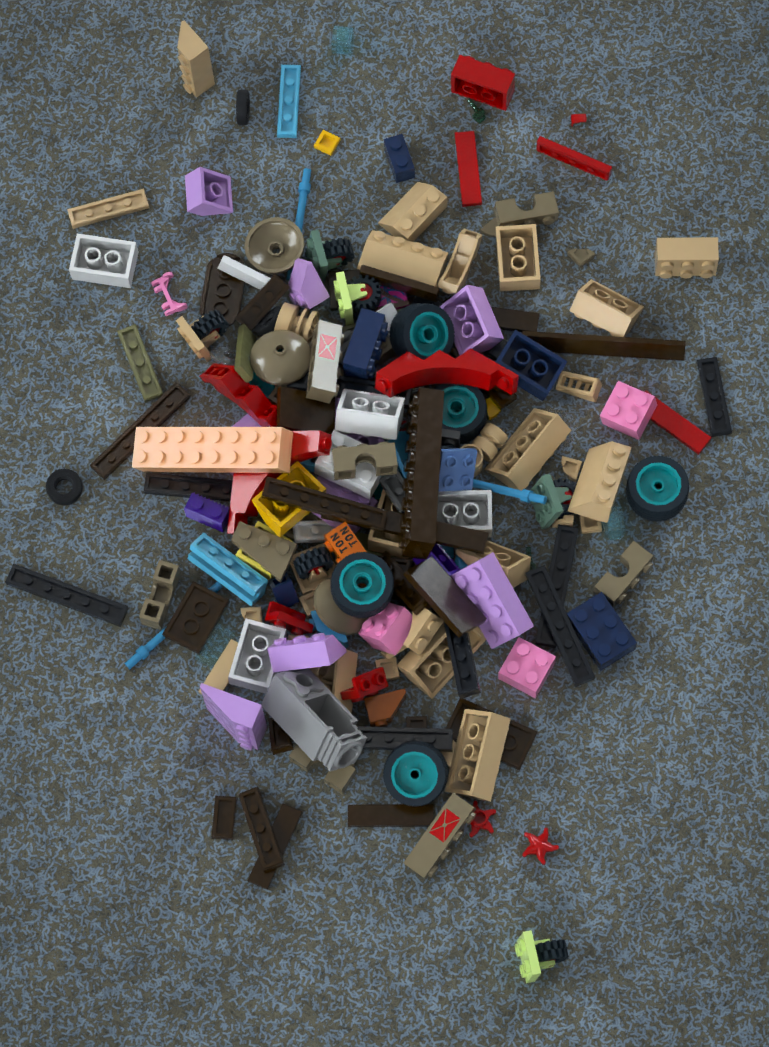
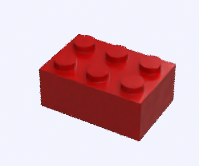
(483, 82)

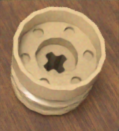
(290, 320)

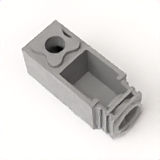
(314, 718)

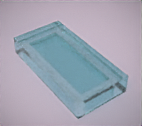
(215, 646)

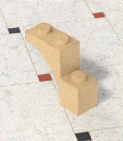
(460, 262)
(422, 630)

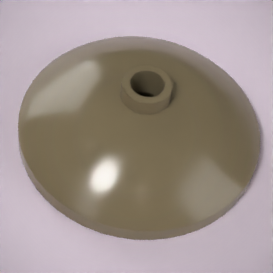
(272, 235)
(284, 366)
(331, 614)

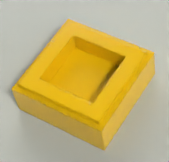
(327, 142)

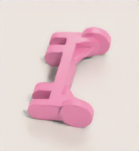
(173, 305)

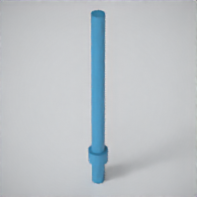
(304, 190)
(524, 495)
(143, 651)

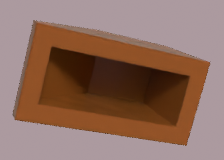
(383, 707)

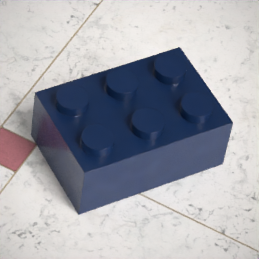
(365, 345)
(533, 363)
(601, 631)

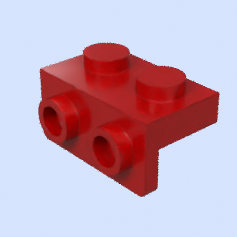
(288, 619)
(366, 685)

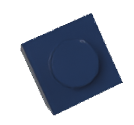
(284, 592)

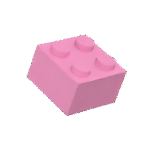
(628, 410)
(387, 629)
(526, 667)

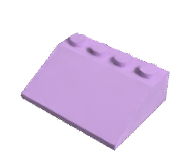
(237, 715)

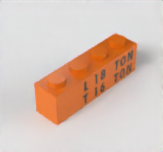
(343, 543)

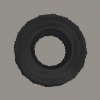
(242, 107)
(268, 322)
(55, 478)

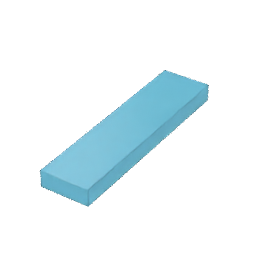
(288, 101)

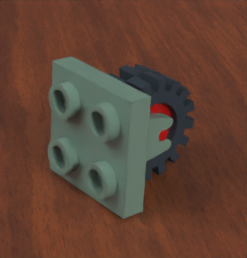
(328, 254)
(558, 499)

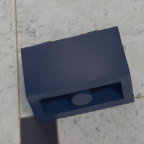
(399, 158)

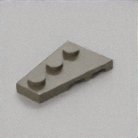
(265, 548)

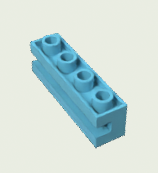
(227, 569)

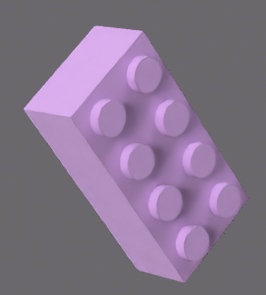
(495, 597)

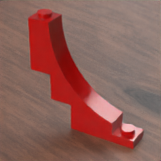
(440, 368)
(246, 396)
(248, 485)

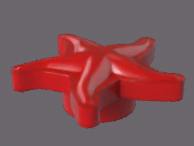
(481, 820)
(539, 846)

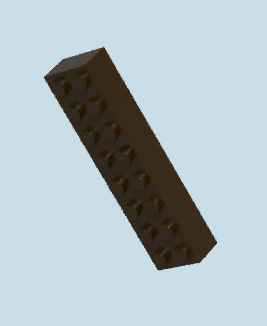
(423, 473)

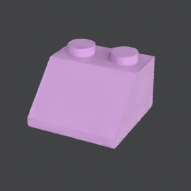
(208, 192)
(305, 285)

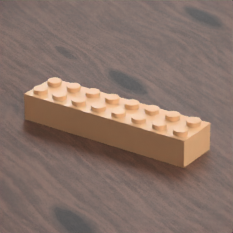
(213, 449)

